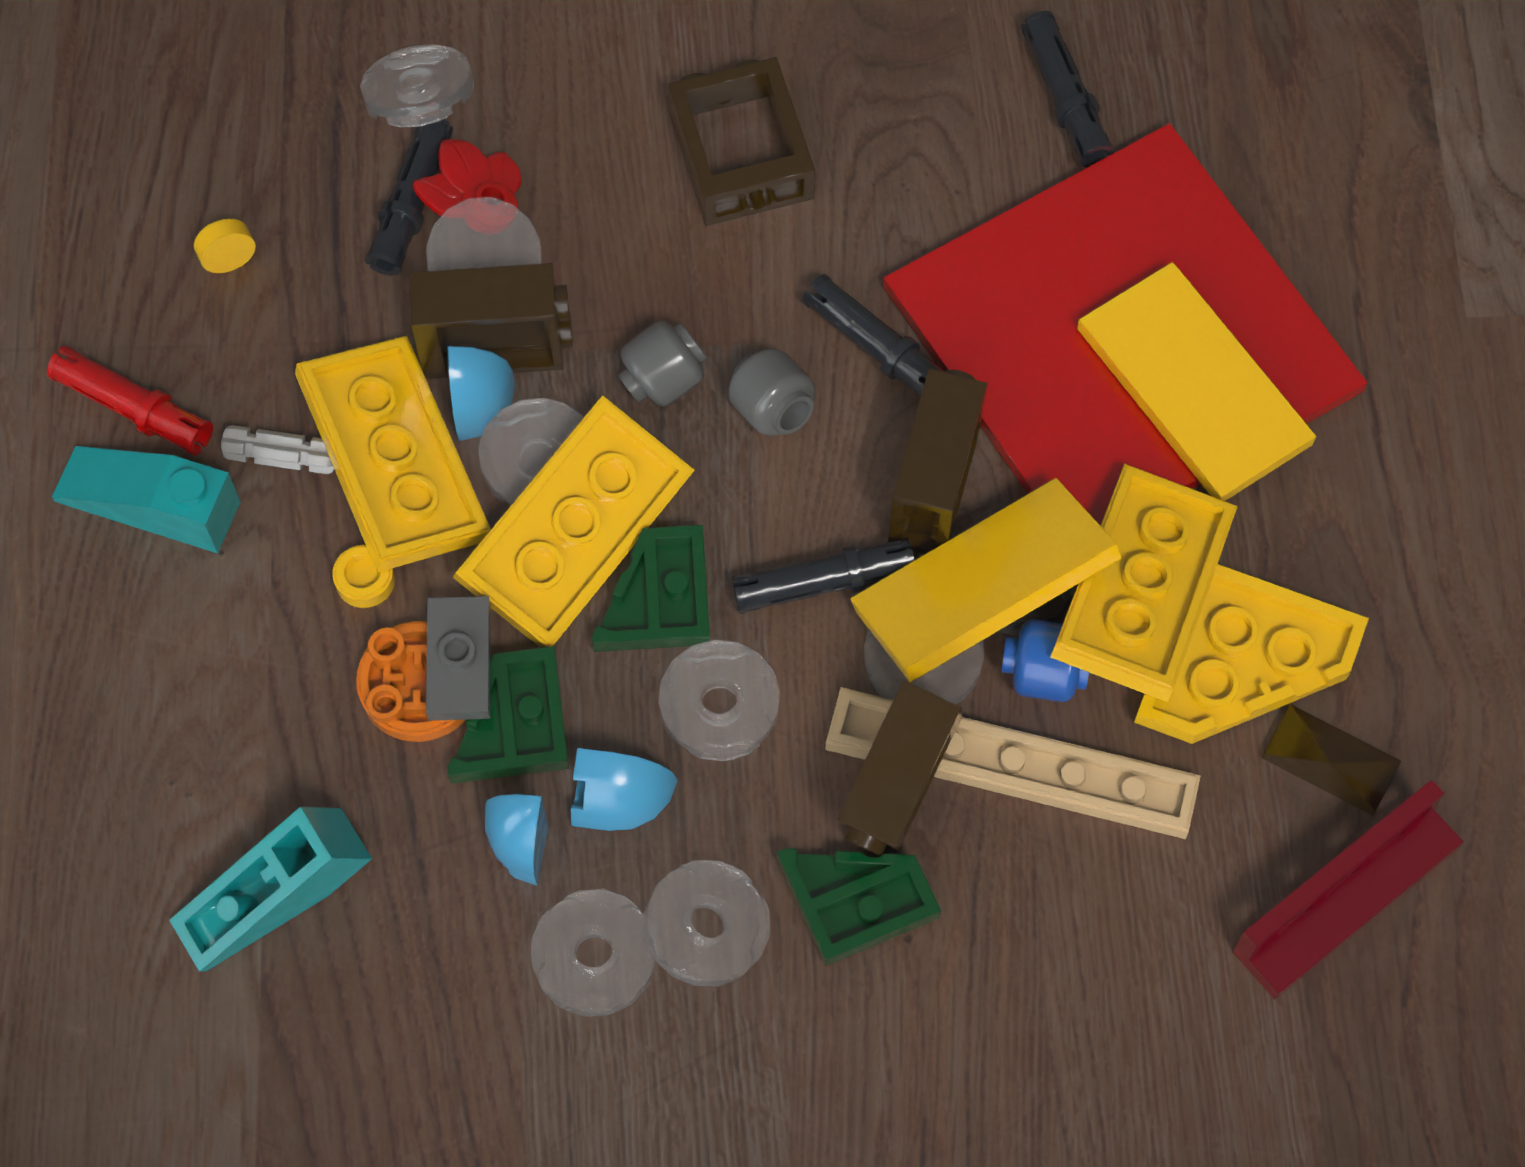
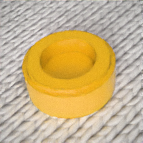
(224, 245)
(358, 579)

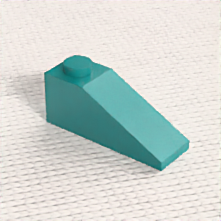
(151, 494)
(271, 884)

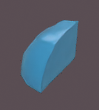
(479, 388)
(618, 790)
(517, 833)

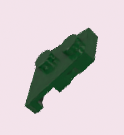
(660, 594)
(524, 721)
(857, 898)

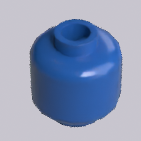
(1033, 669)

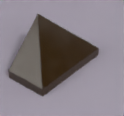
(1331, 759)

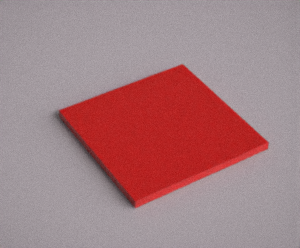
(1015, 287)

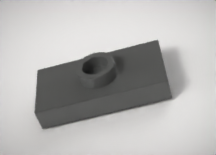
(458, 658)

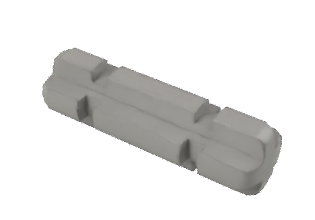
(275, 449)

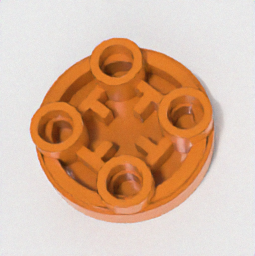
(394, 684)

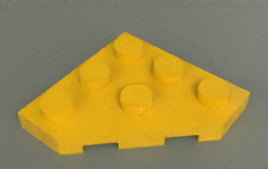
(1253, 655)

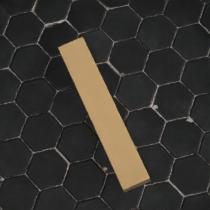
(1036, 768)

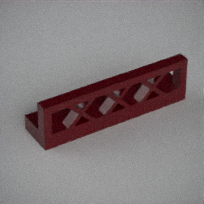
(1348, 892)

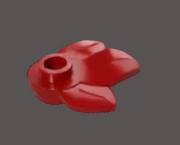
(468, 175)

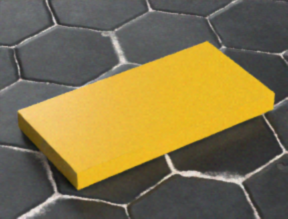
(1196, 383)
(392, 453)
(574, 523)
(984, 579)
(1143, 609)

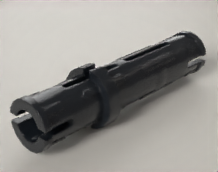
(1075, 107)
(402, 213)
(897, 355)
(820, 576)

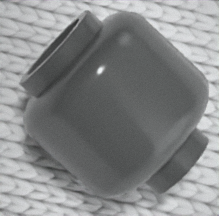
(662, 363)
(772, 392)

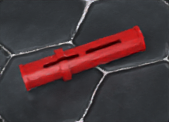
(148, 410)

